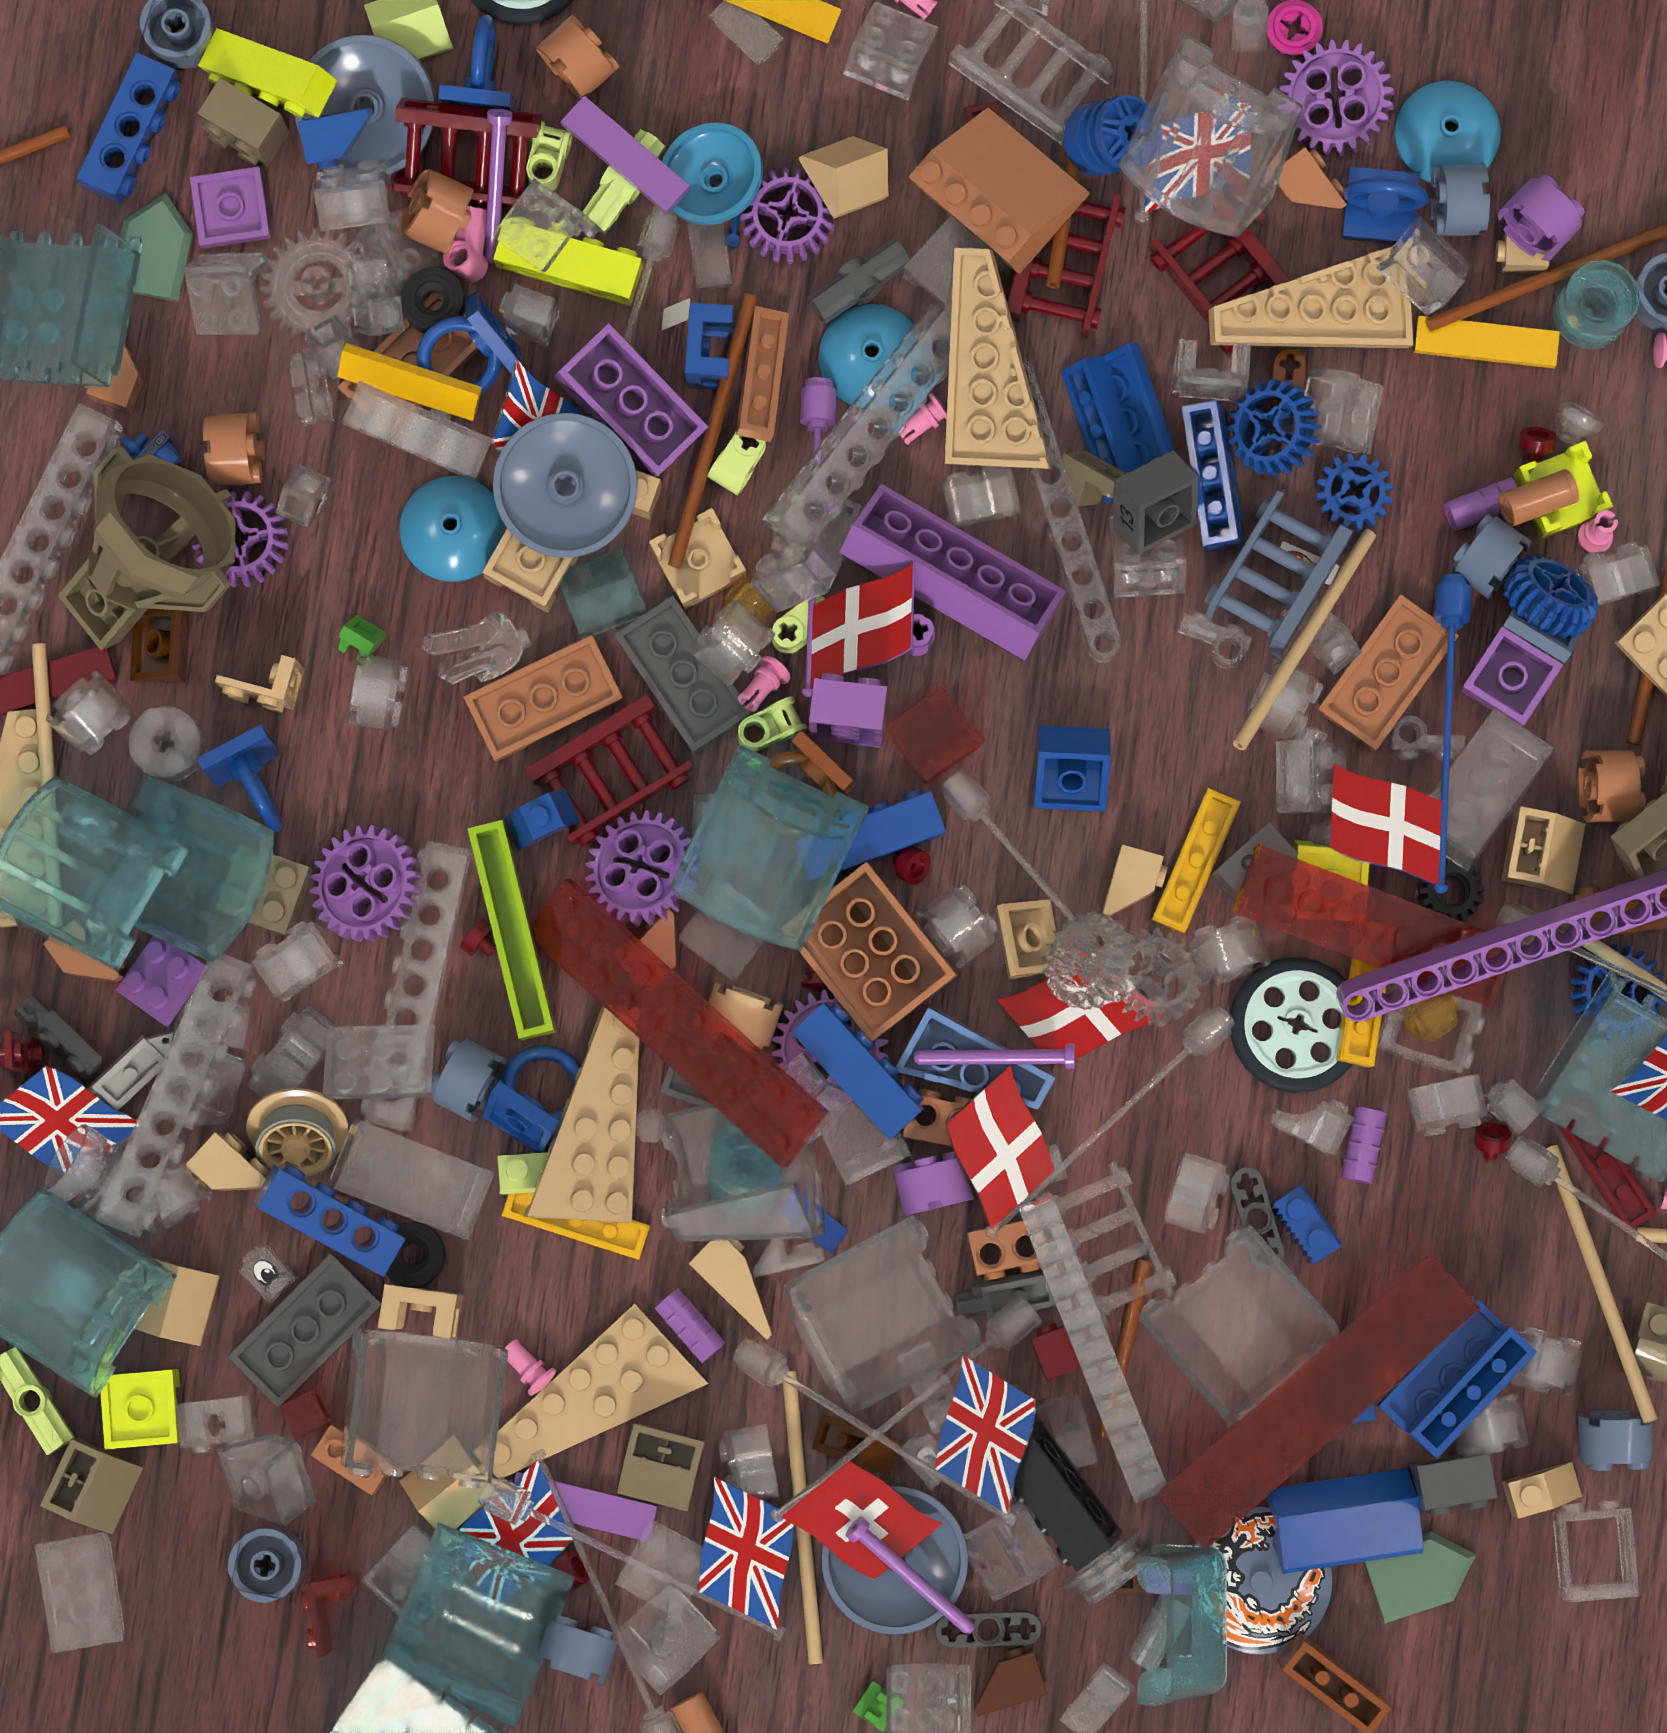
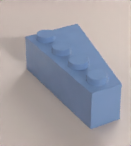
(943, 1032)

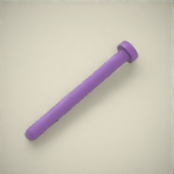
(499, 119)
(1020, 1056)
(860, 1531)

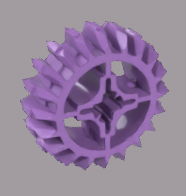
(780, 244)
(255, 538)

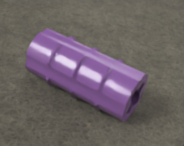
(1474, 506)
(927, 630)
(1363, 1145)
(690, 1325)

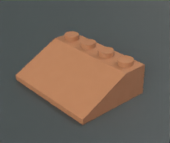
(999, 188)
(874, 953)

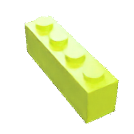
(267, 73)
(583, 268)

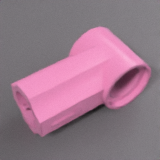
(466, 254)

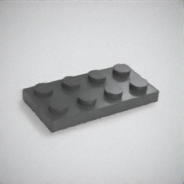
(685, 689)
(305, 1330)

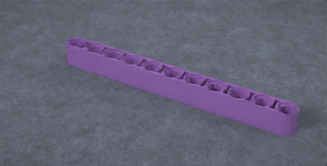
(1511, 954)

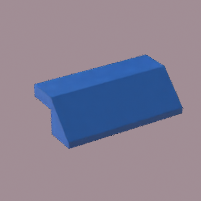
(1118, 409)
(1456, 1381)
(1345, 1520)

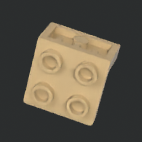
(286, 682)

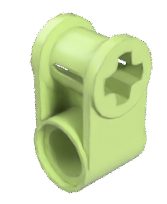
(549, 151)
(735, 464)
(794, 620)
(773, 725)

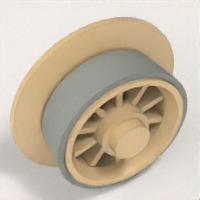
(297, 1130)

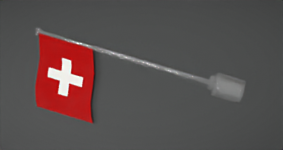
(849, 1492)

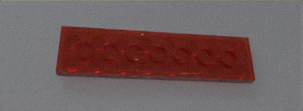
(1352, 917)

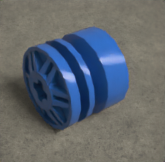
(1100, 133)

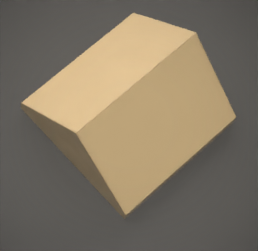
(848, 174)
(1024, 935)
(184, 1307)
(442, 1499)

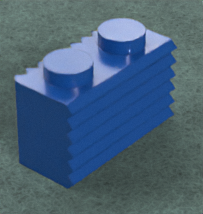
(1306, 1224)

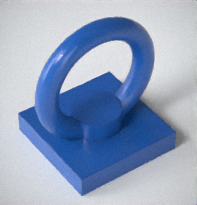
(479, 88)
(1380, 204)
(486, 334)
(241, 761)
(520, 1113)

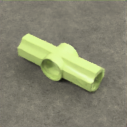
(616, 191)
(46, 1420)

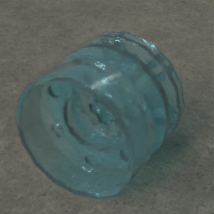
(1609, 291)
(736, 1155)

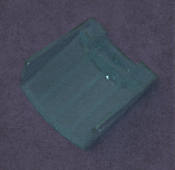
(767, 851)
(82, 870)
(218, 878)
(73, 1289)
(477, 1622)

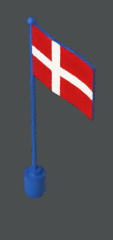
(1390, 821)

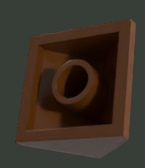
(160, 647)

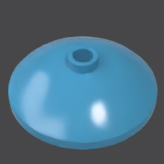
(1422, 133)
(712, 154)
(844, 347)
(454, 553)

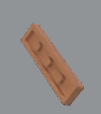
(762, 374)

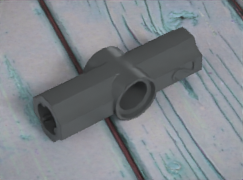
(858, 281)

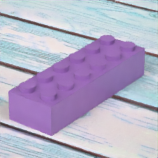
(954, 571)

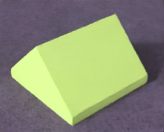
(412, 24)

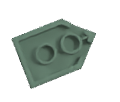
(164, 248)
(1419, 1580)

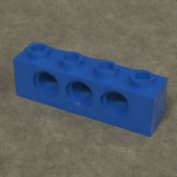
(142, 77)
(1217, 485)
(374, 1254)

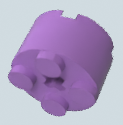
(1541, 217)
(932, 1183)

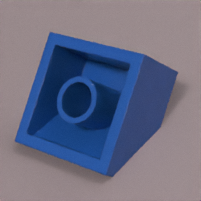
(1072, 768)

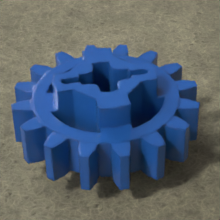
(1360, 505)

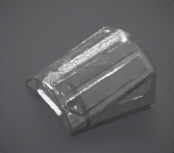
(1210, 143)

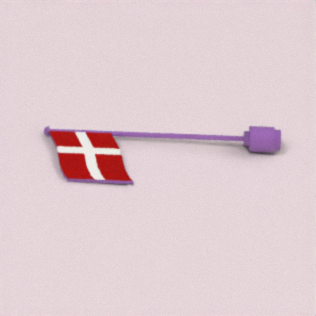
(863, 622)

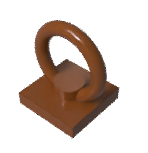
(815, 764)

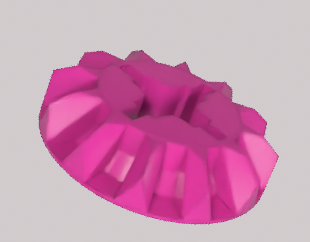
(1287, 13)

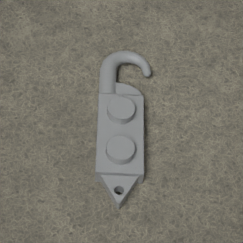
(131, 1070)

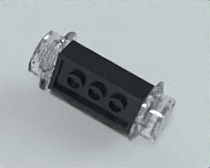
(1074, 1517)

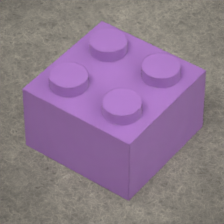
(1512, 677)

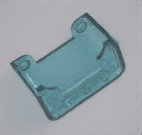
(1194, 1622)

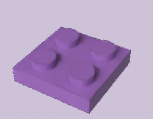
(230, 207)
(161, 980)

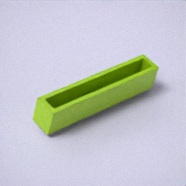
(511, 930)

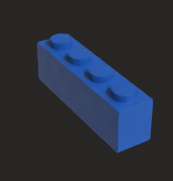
(894, 829)
(858, 1070)

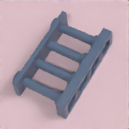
(1295, 602)

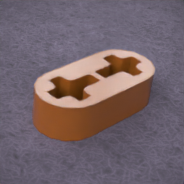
(1297, 375)

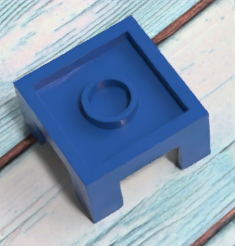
(704, 323)

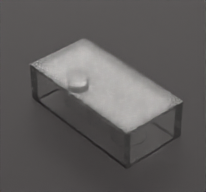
(415, 430)
(1489, 783)
(411, 1179)

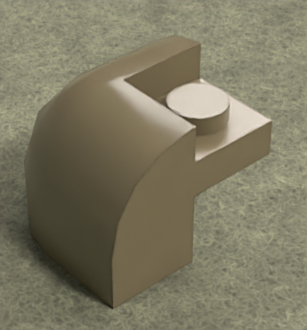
(1651, 1343)

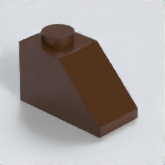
(840, 1437)
(1011, 1682)

